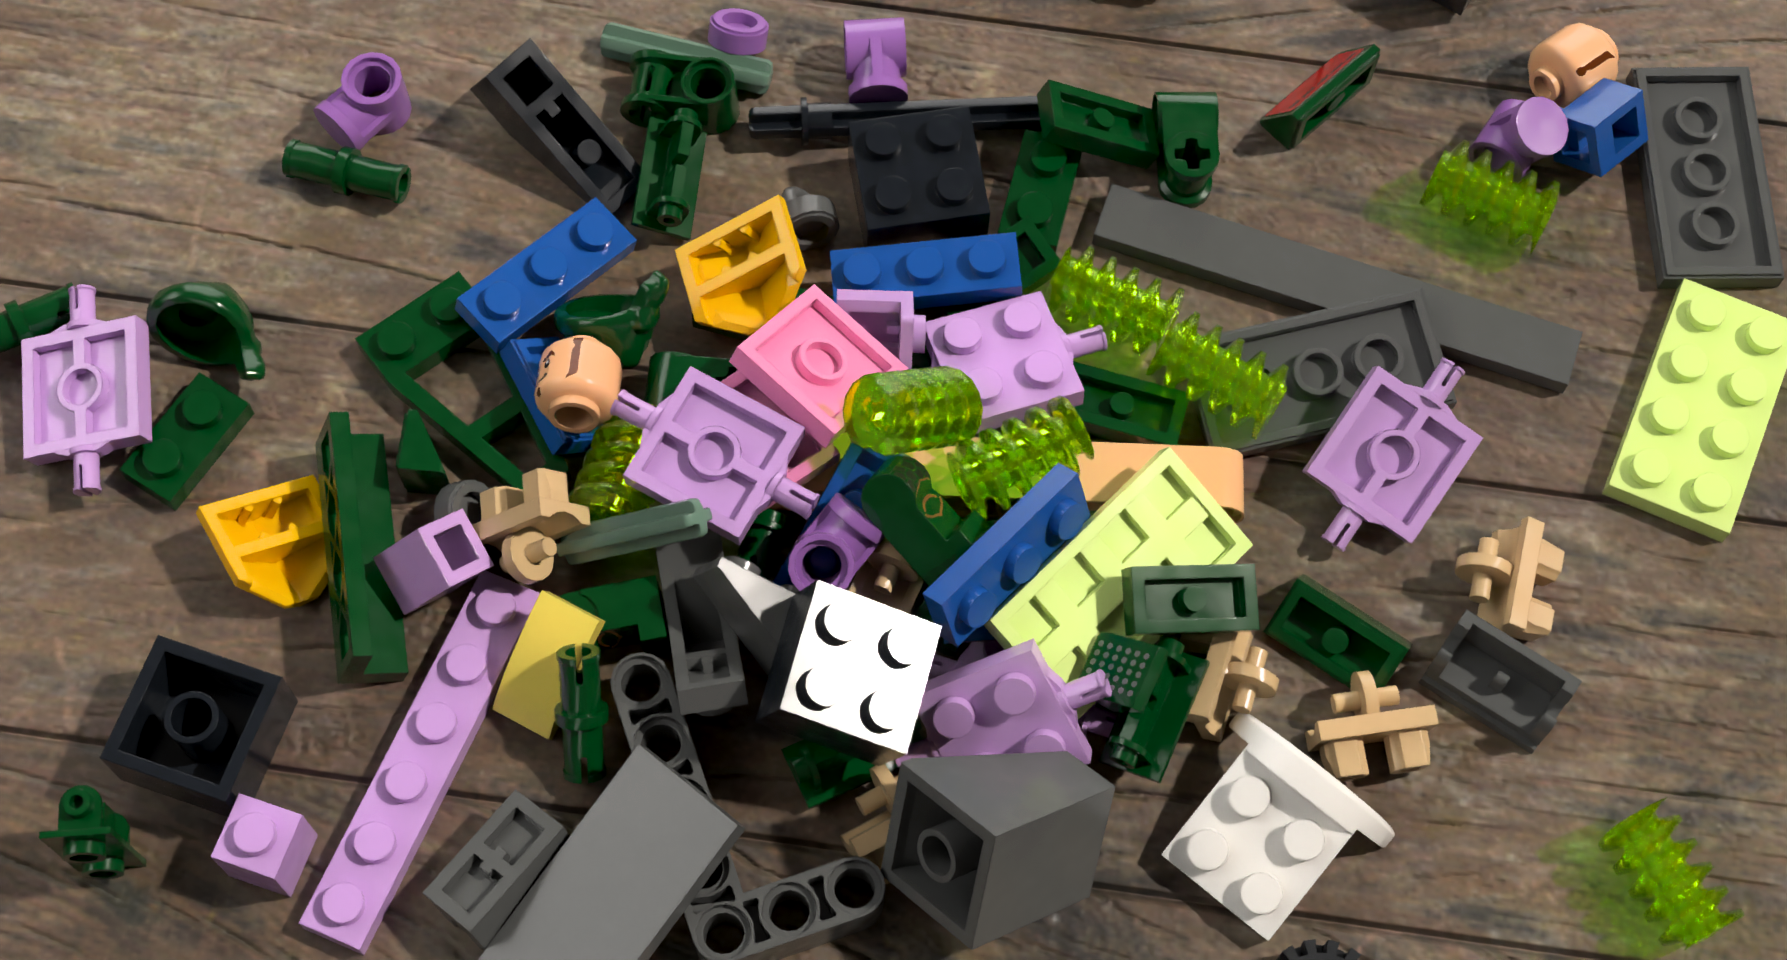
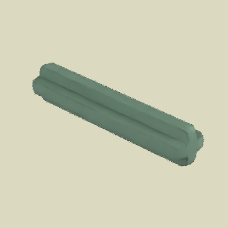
(622, 41)
(636, 531)

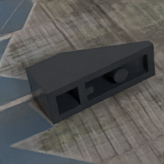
(558, 127)

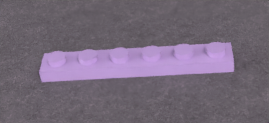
(419, 765)

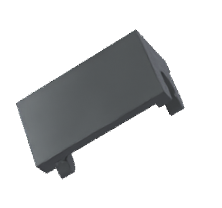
(1499, 681)
(497, 868)

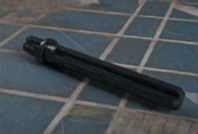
(829, 120)

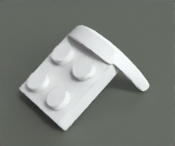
(1270, 829)

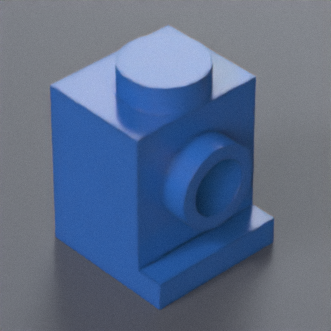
(1603, 127)

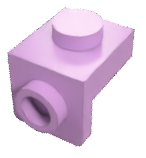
(888, 319)

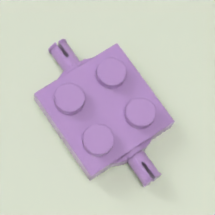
(1013, 355)
(86, 390)
(715, 449)
(1392, 454)
(1006, 707)

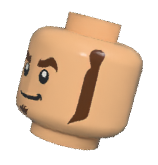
(1572, 63)
(578, 383)

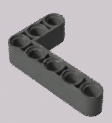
(725, 901)

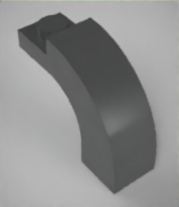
(701, 640)

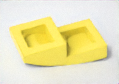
(532, 675)

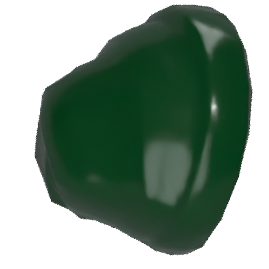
(617, 320)
(206, 326)

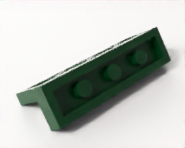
(356, 529)

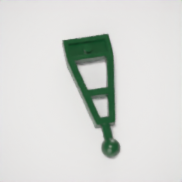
(422, 338)

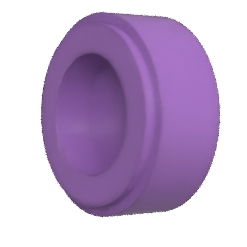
(738, 31)

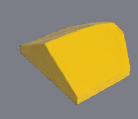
(743, 269)
(272, 541)

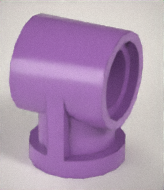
(875, 59)
(356, 118)
(1522, 133)
(846, 531)

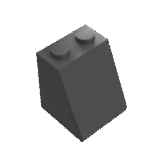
(995, 838)

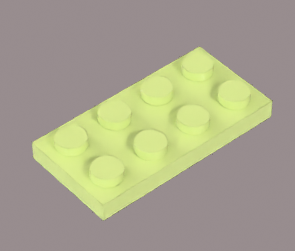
(1701, 411)
(1077, 593)

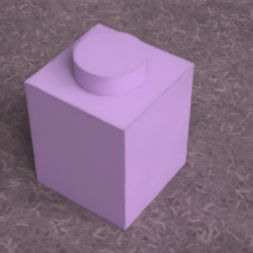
(433, 561)
(264, 845)

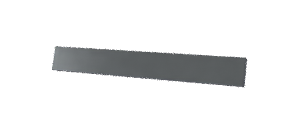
(1319, 280)

